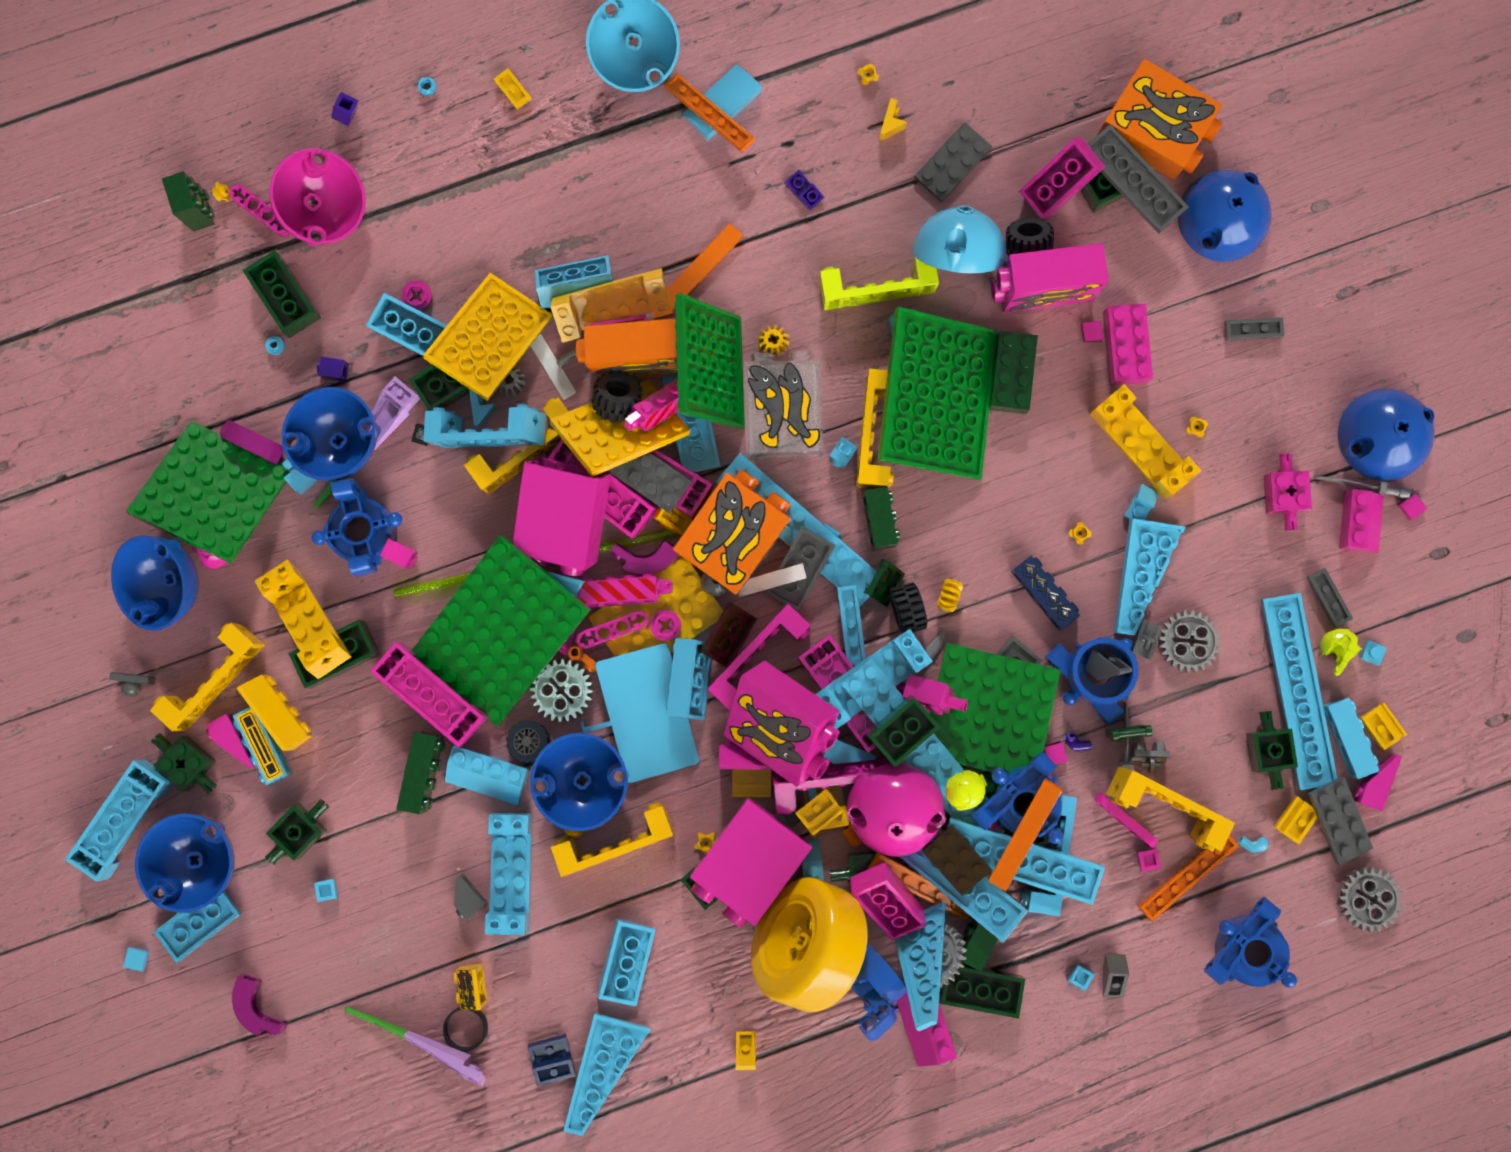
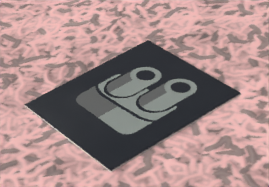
(418, 435)

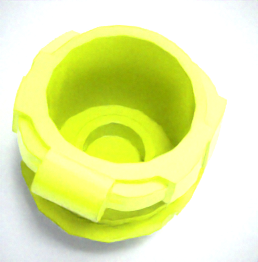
(1343, 644)
(965, 790)

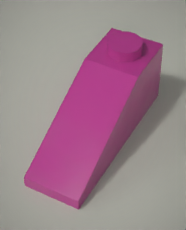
(229, 738)
(1376, 787)

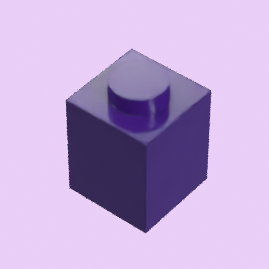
(344, 108)
(332, 369)

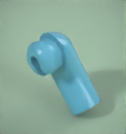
(1253, 847)

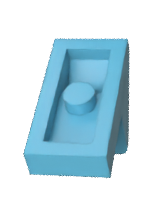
(480, 412)
(1141, 503)

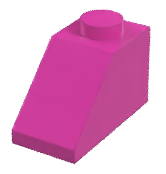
(399, 554)

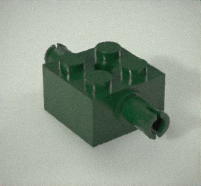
(1284, 750)
(172, 763)
(285, 828)
(856, 864)

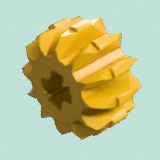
(776, 335)
(949, 595)

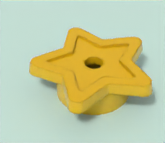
(702, 839)

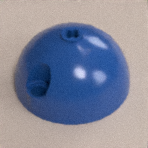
(1211, 210)
(324, 420)
(1375, 421)
(156, 573)
(568, 801)
(169, 856)

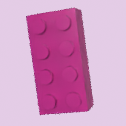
(1062, 178)
(1127, 344)
(888, 901)

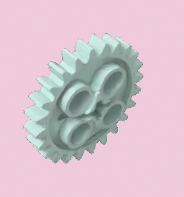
(574, 677)

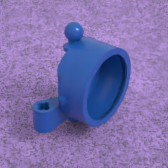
(1101, 697)
(1012, 784)
(1232, 940)

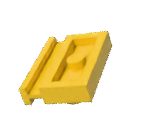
(1383, 726)
(751, 783)
(819, 812)
(1296, 820)

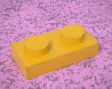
(512, 89)

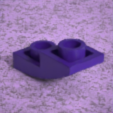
(804, 190)

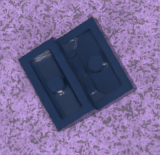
(551, 1060)

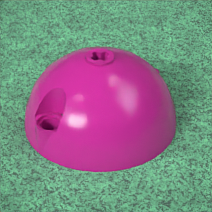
(333, 190)
(899, 798)

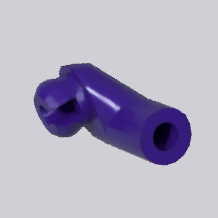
(1075, 744)

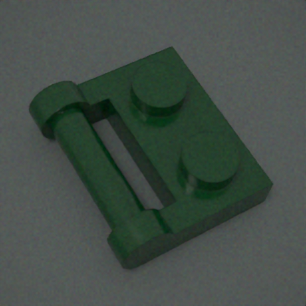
(891, 579)
(1127, 732)

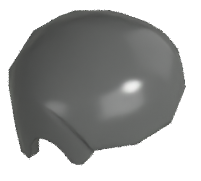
(711, 586)

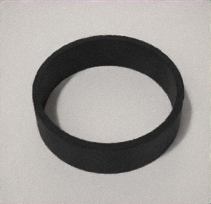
(452, 1044)

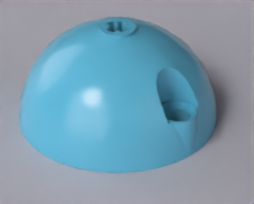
(625, 64)
(977, 236)

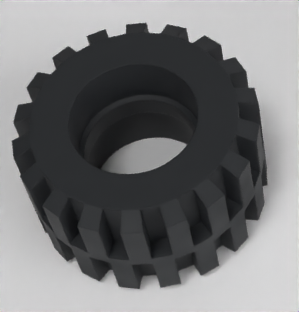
(1029, 236)
(615, 395)
(908, 608)

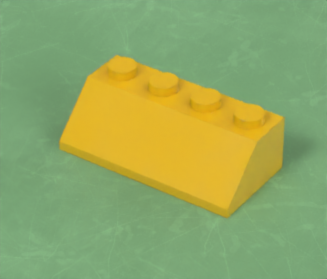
(275, 712)

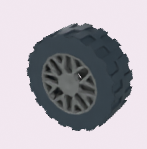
(527, 741)

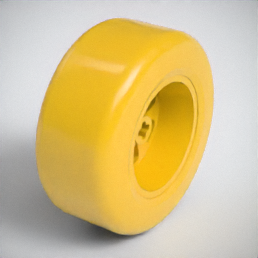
(809, 945)

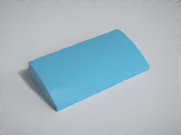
(730, 94)
(625, 962)

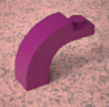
(251, 441)
(646, 564)
(247, 1010)

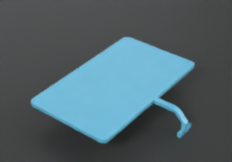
(636, 704)

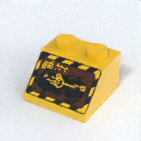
(471, 987)

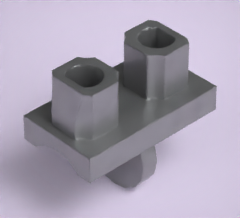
(1146, 640)
(1150, 759)

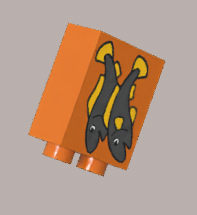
(1164, 119)
(636, 348)
(734, 530)

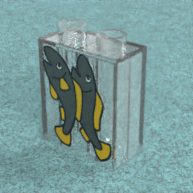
(783, 407)

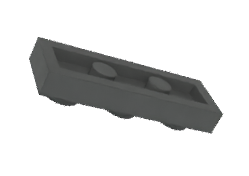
(1254, 329)
(1329, 598)

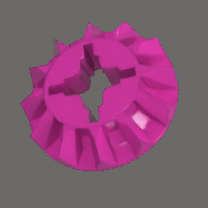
(416, 286)
(665, 615)

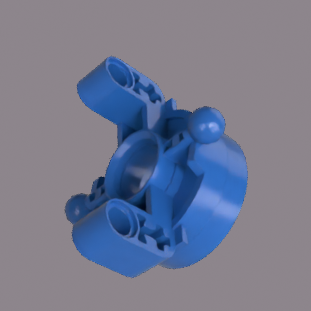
(365, 554)
(879, 990)

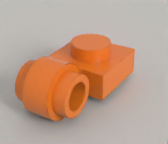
(589, 663)

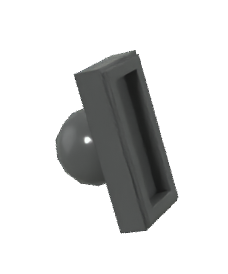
(131, 686)

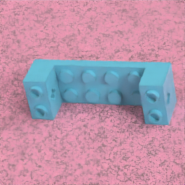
(524, 428)
(896, 660)
(118, 819)
(509, 873)
(1047, 901)

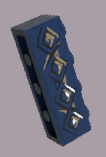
(1045, 593)

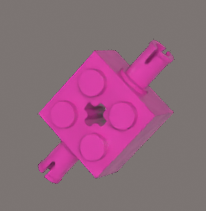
(1298, 486)
(932, 695)

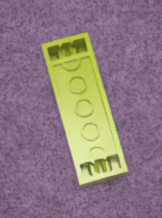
(833, 296)

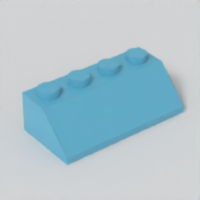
(571, 278)
(404, 324)
(688, 680)
(486, 774)

